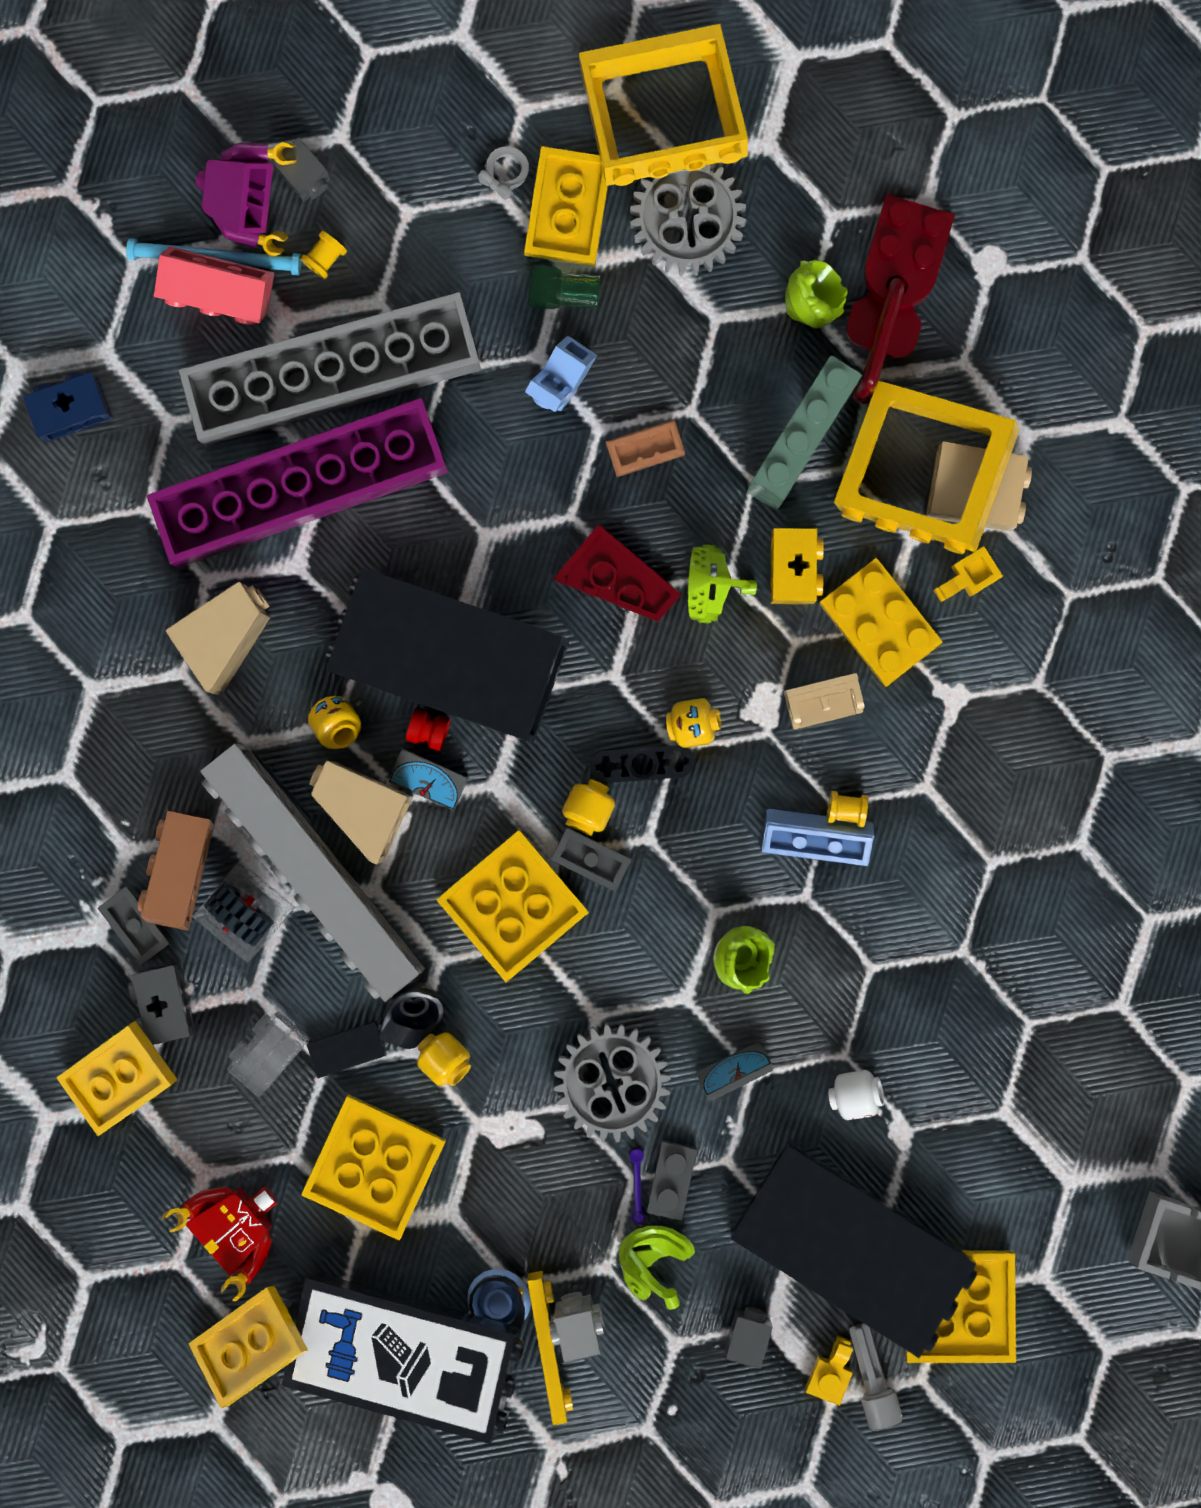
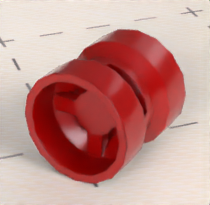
(429, 729)

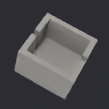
(1169, 1237)

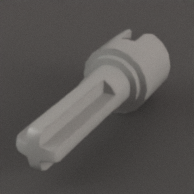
(879, 1401)

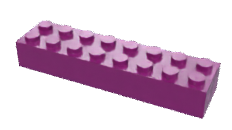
(297, 483)

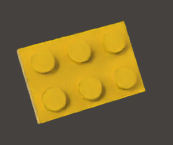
(567, 207)
(880, 622)
(117, 1078)
(248, 1346)

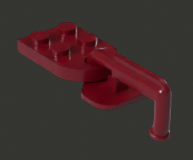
(908, 255)

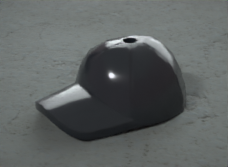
(411, 1015)

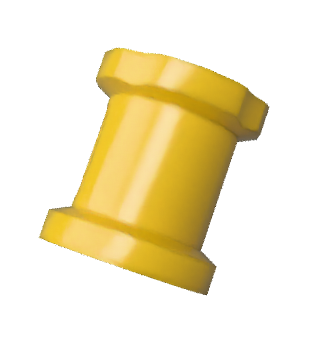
(323, 255)
(847, 809)

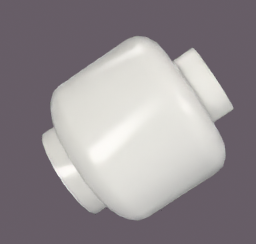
(856, 1095)

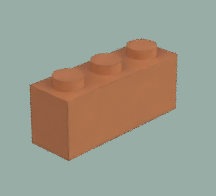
(176, 870)

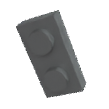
(591, 859)
(140, 937)
(671, 1180)

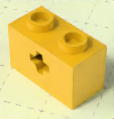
(785, 547)

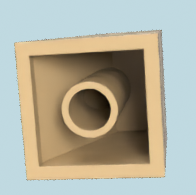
(221, 635)
(361, 807)

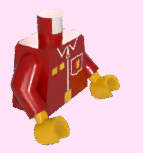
(230, 1229)

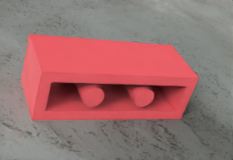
(213, 285)

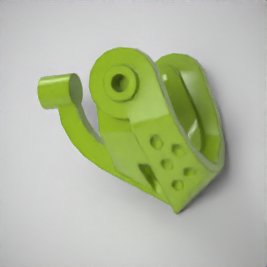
(700, 579)
(634, 1264)

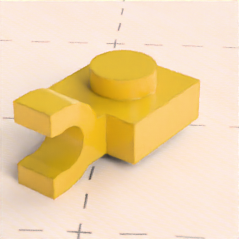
(971, 573)
(831, 1376)

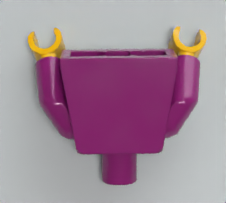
(239, 193)

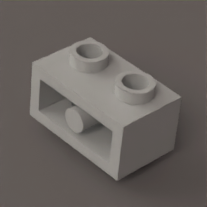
(577, 1326)

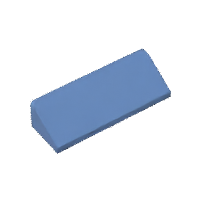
(814, 838)

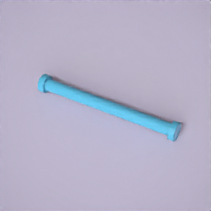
(288, 263)

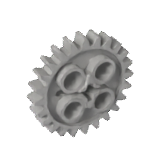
(718, 212)
(581, 1093)

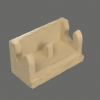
(824, 701)

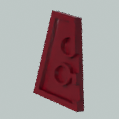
(617, 575)

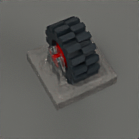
(244, 912)

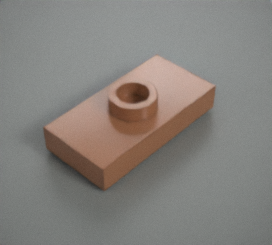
(645, 448)

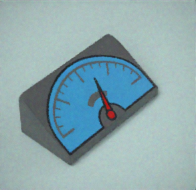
(428, 779)
(734, 1071)

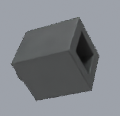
(307, 175)
(748, 1337)

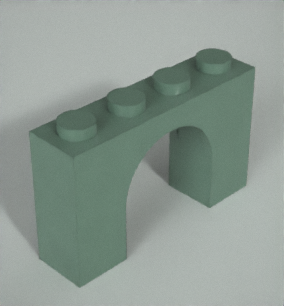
(804, 433)

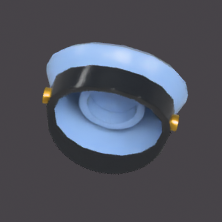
(499, 1297)

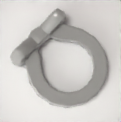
(504, 189)

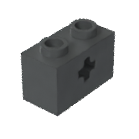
(164, 985)

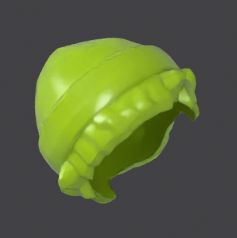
(815, 294)
(744, 958)

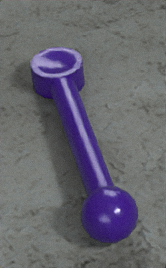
(636, 1156)

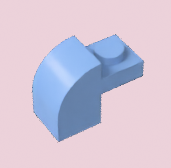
(561, 375)

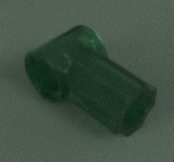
(552, 288)

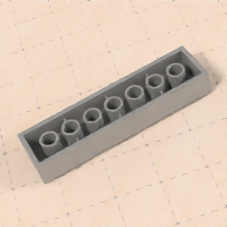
(330, 369)
(312, 871)

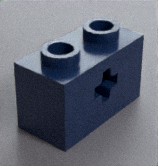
(85, 411)

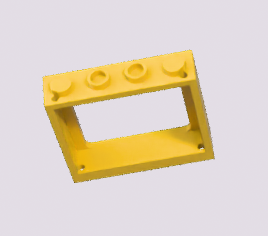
(656, 53)
(922, 528)

